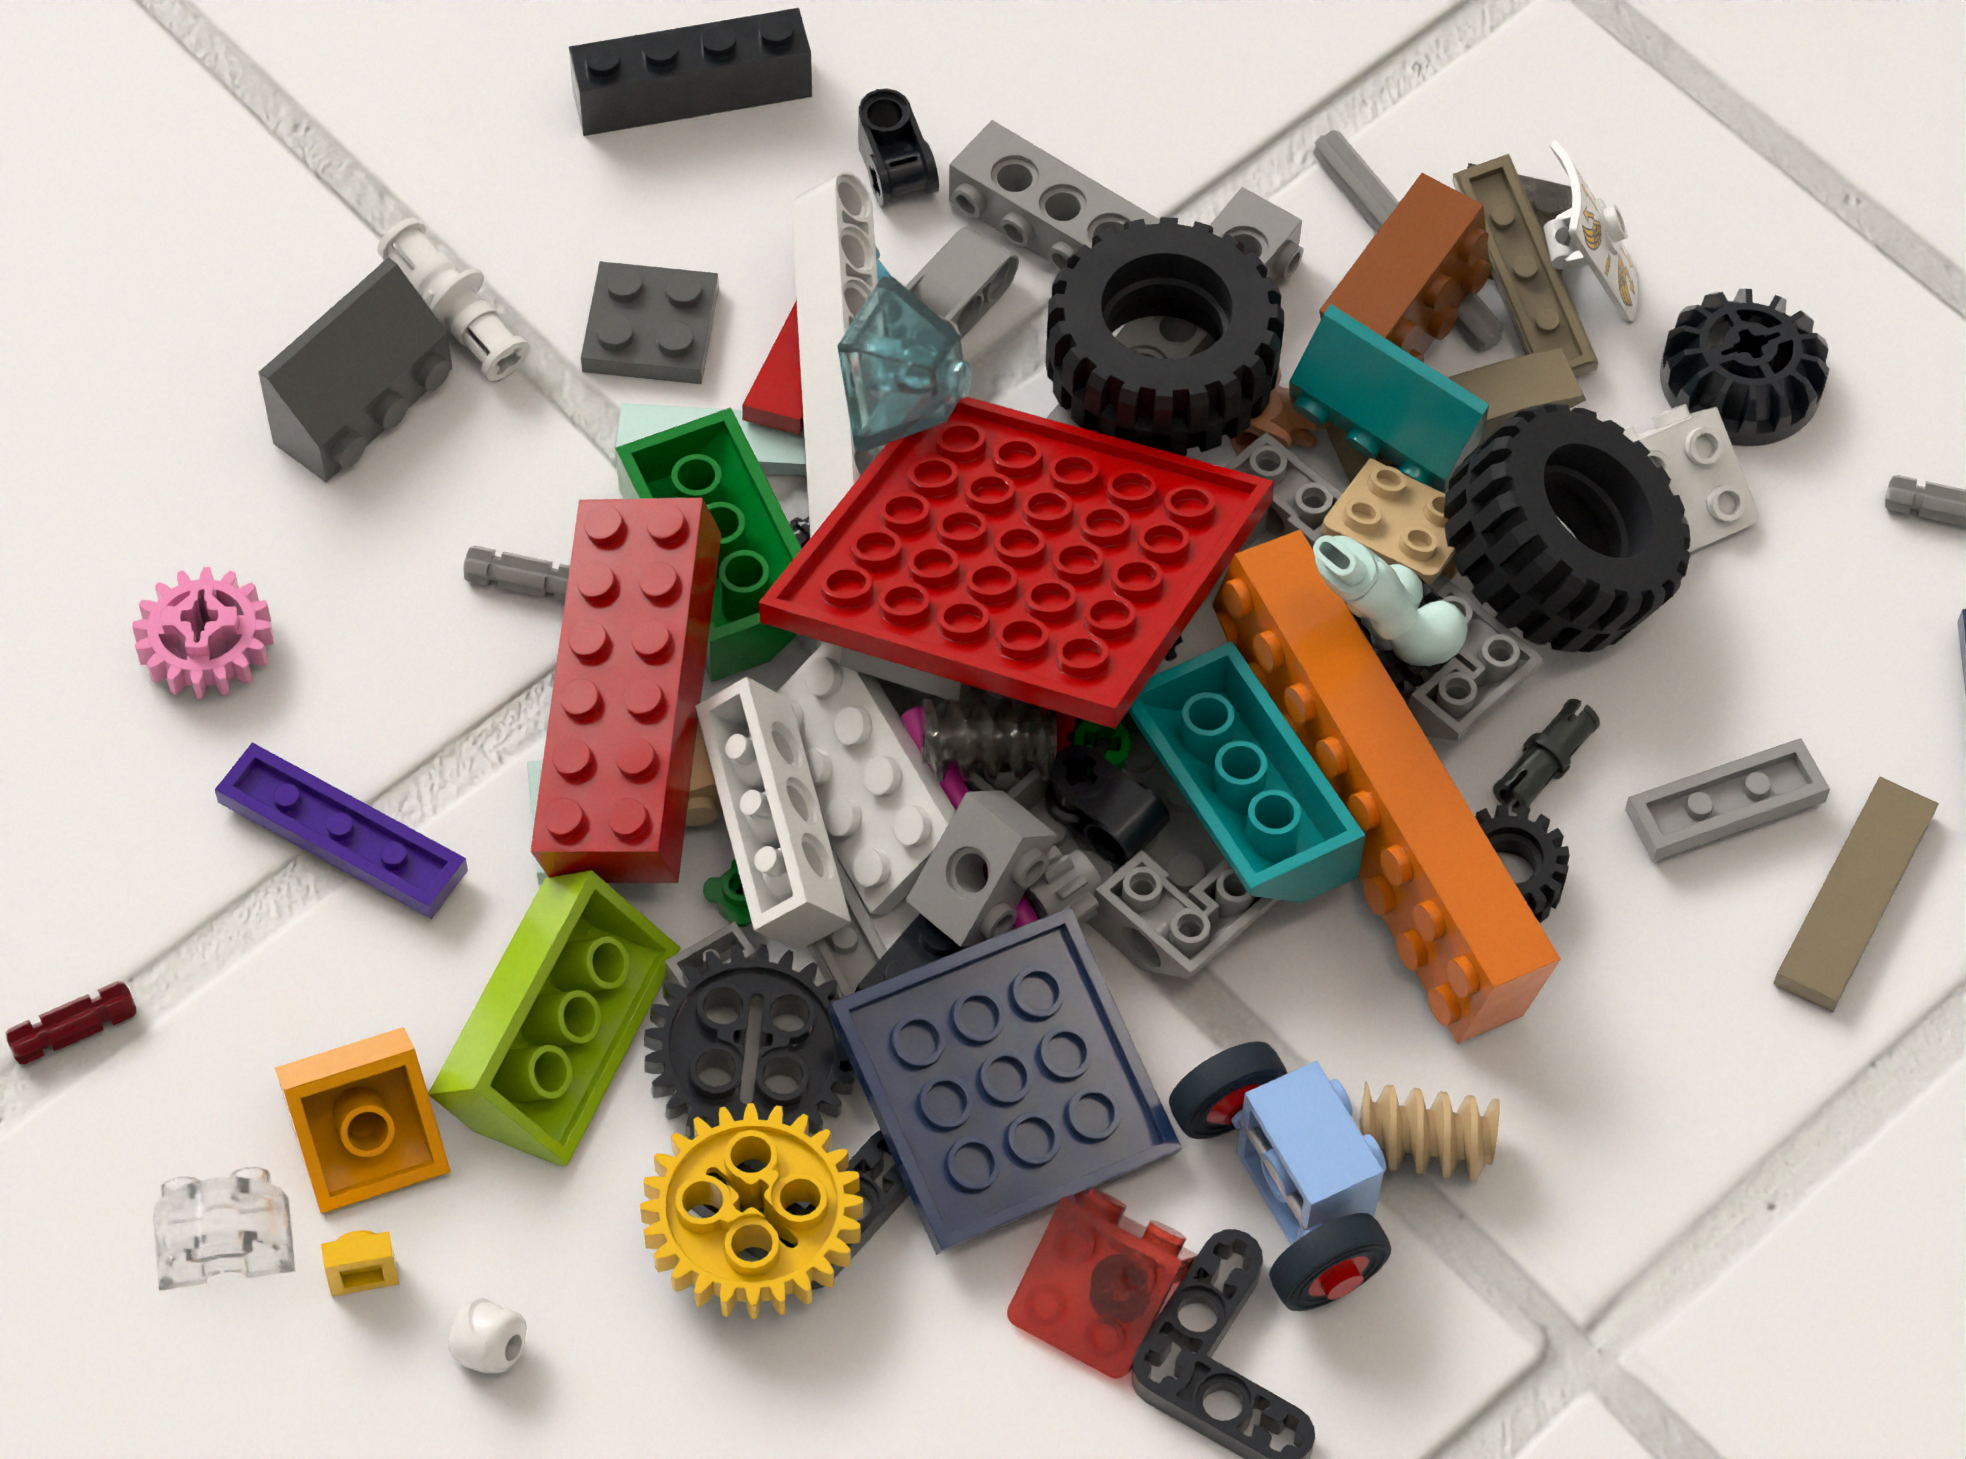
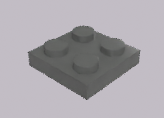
(650, 322)

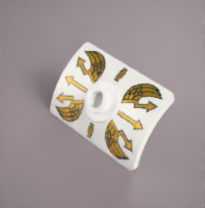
(1599, 238)

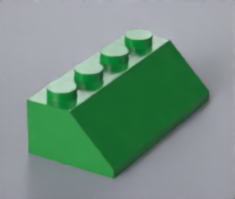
(716, 463)

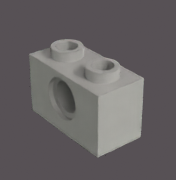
(953, 884)

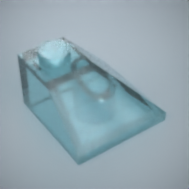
(899, 367)

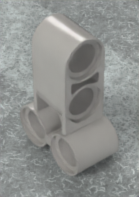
(965, 279)

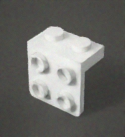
(1702, 471)

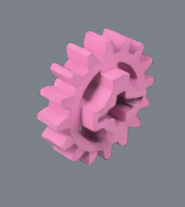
(207, 628)

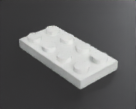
(868, 778)

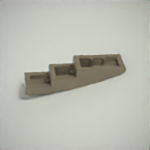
(1505, 386)

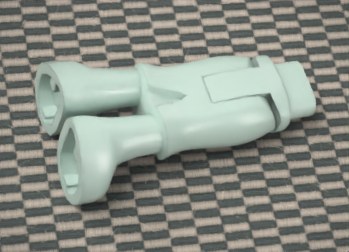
(1389, 601)

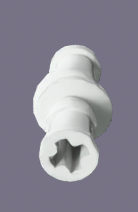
(454, 298)

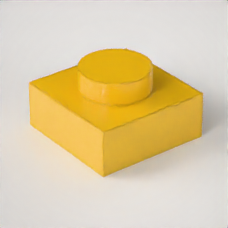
(359, 1262)

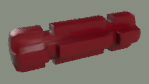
(70, 1022)

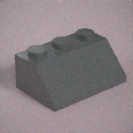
(354, 372)

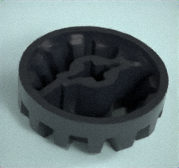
(1747, 372)

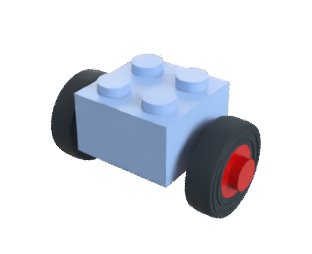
(1303, 1160)

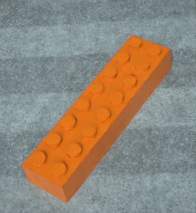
(1423, 849)

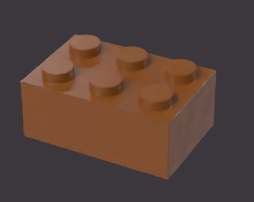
(1418, 268)

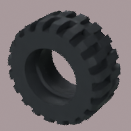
(1177, 275)
(1525, 560)

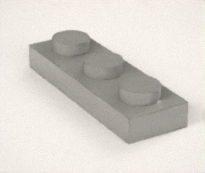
(1727, 799)

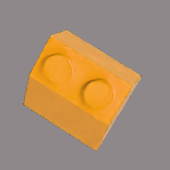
(363, 1119)

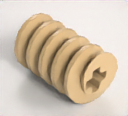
(1431, 1131)

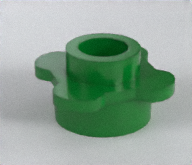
(723, 892)

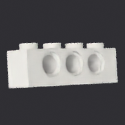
(772, 814)

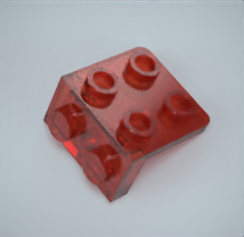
(1098, 1281)

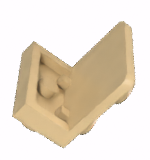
(1395, 520)

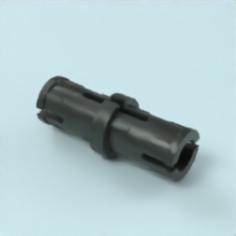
(1546, 755)

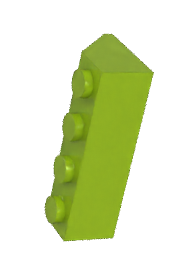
(555, 1018)

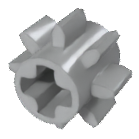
(1065, 884)

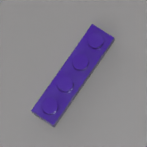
(341, 830)

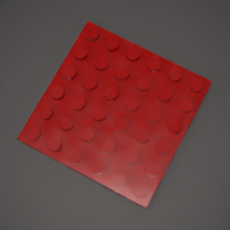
(1021, 558)

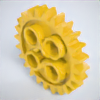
(708, 1247)

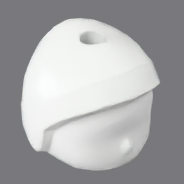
(487, 1337)

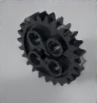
(691, 1042)

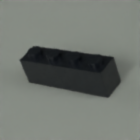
(691, 71)

